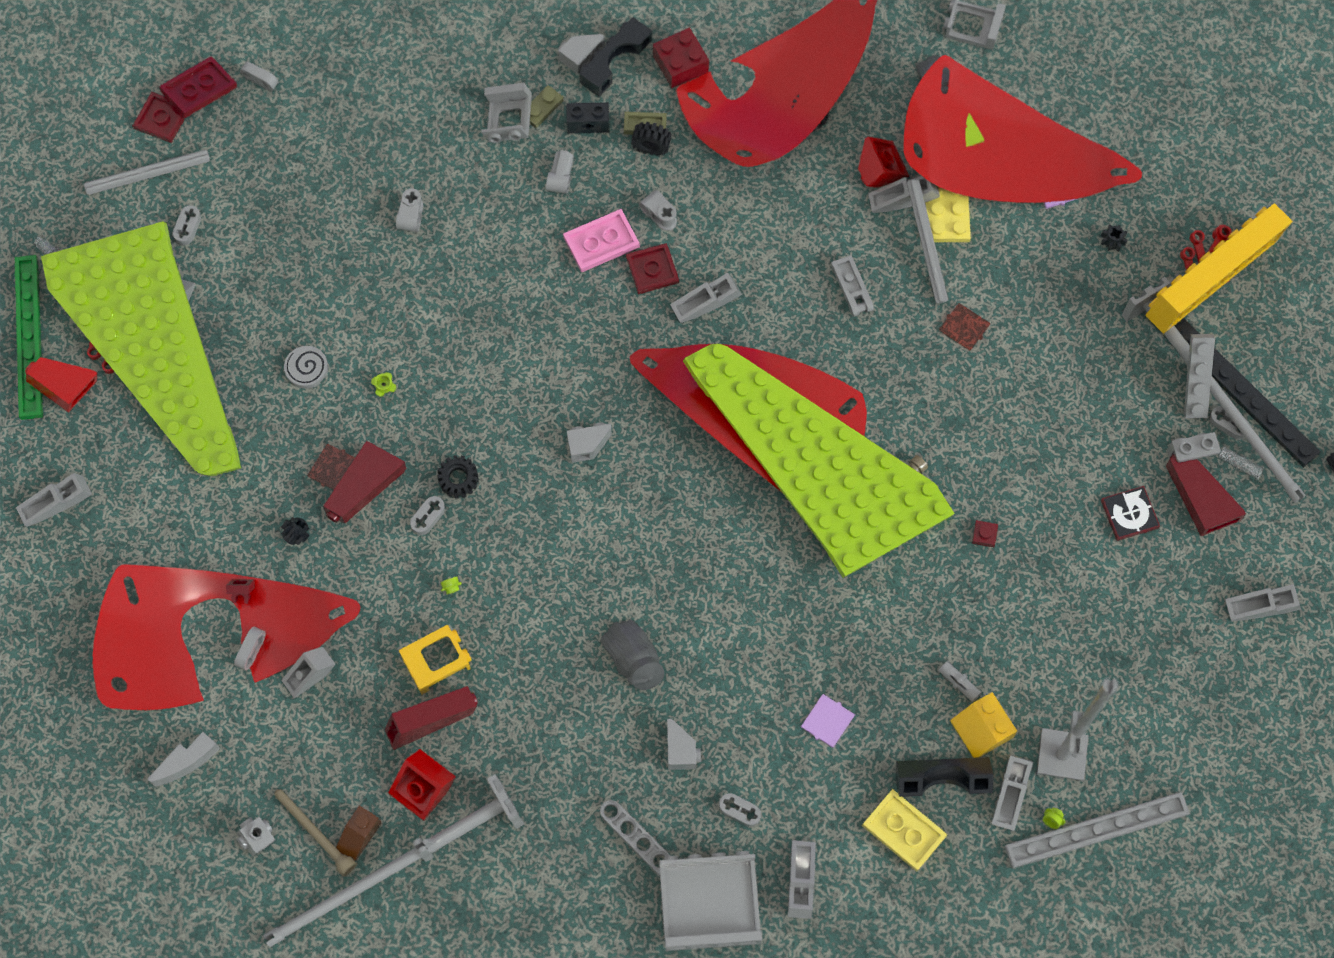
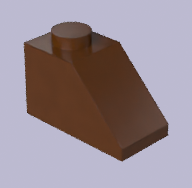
(358, 833)

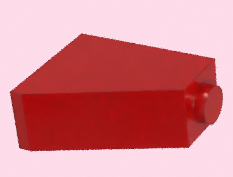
(60, 381)

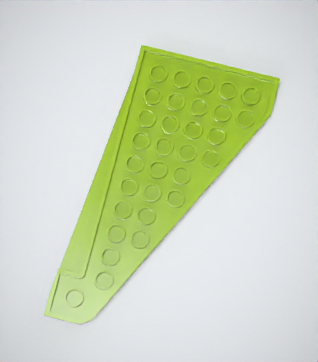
(139, 319)
(836, 479)

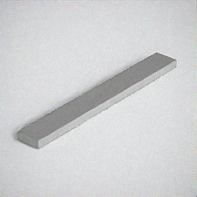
(1096, 830)

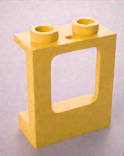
(418, 667)

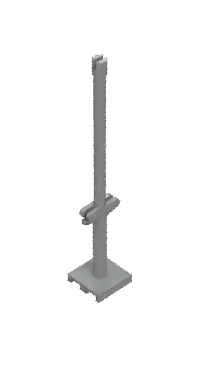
(1137, 306)
(1065, 753)
(422, 849)

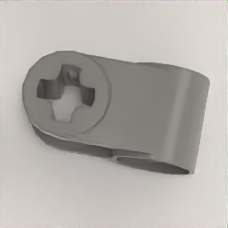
(659, 210)
(410, 211)

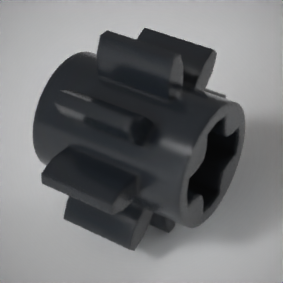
(1117, 239)
(295, 531)

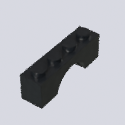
(631, 38)
(971, 774)

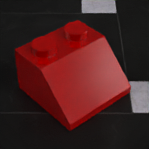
(421, 784)

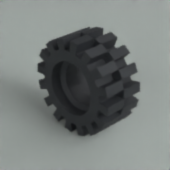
(651, 138)
(457, 464)

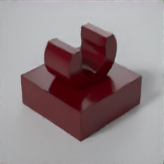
(240, 587)

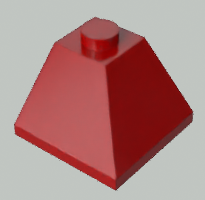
(880, 163)

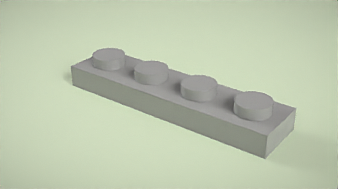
(1199, 375)

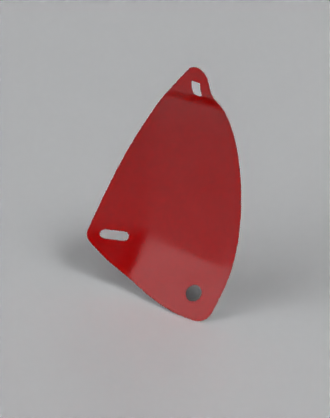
(805, 60)
(1022, 150)
(679, 386)
(147, 643)

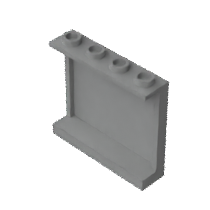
(710, 901)

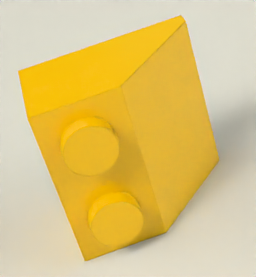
(983, 726)

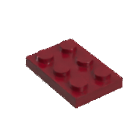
(198, 86)

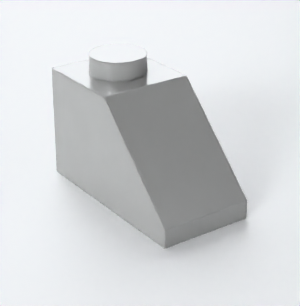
(580, 50)
(308, 671)
(681, 748)

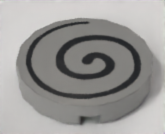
(306, 367)

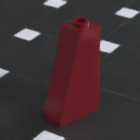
(362, 482)
(1204, 496)
(429, 716)

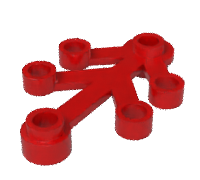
(1198, 245)

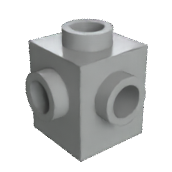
(252, 843)

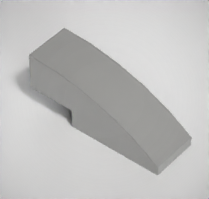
(897, 196)
(706, 298)
(54, 499)
(1263, 603)
(184, 760)
(1012, 792)
(801, 879)

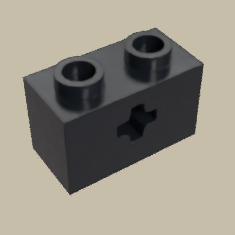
(587, 117)

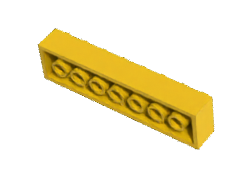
(1217, 267)

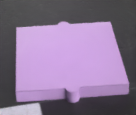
(827, 720)

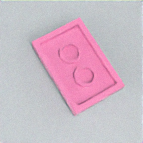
(601, 240)

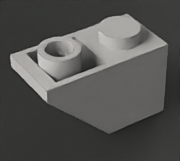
(588, 441)

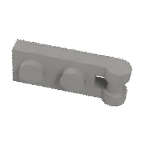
(852, 285)

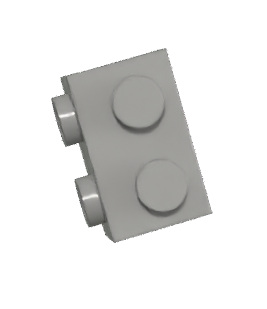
(1194, 447)

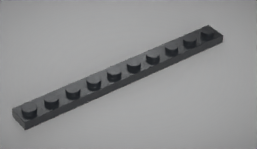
(1256, 404)

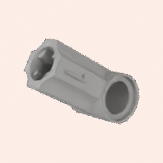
(560, 178)

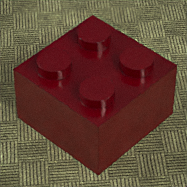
(680, 57)

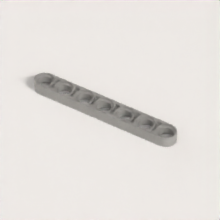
(632, 838)

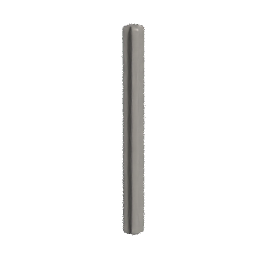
(146, 172)
(927, 241)

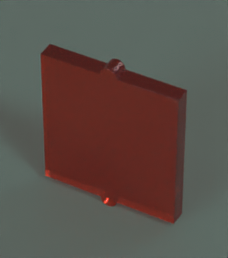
(964, 326)
(330, 466)

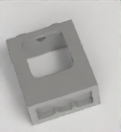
(990, 28)
(504, 99)

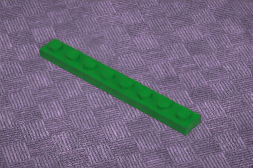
(28, 333)

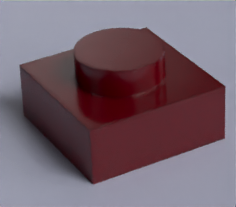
(985, 533)

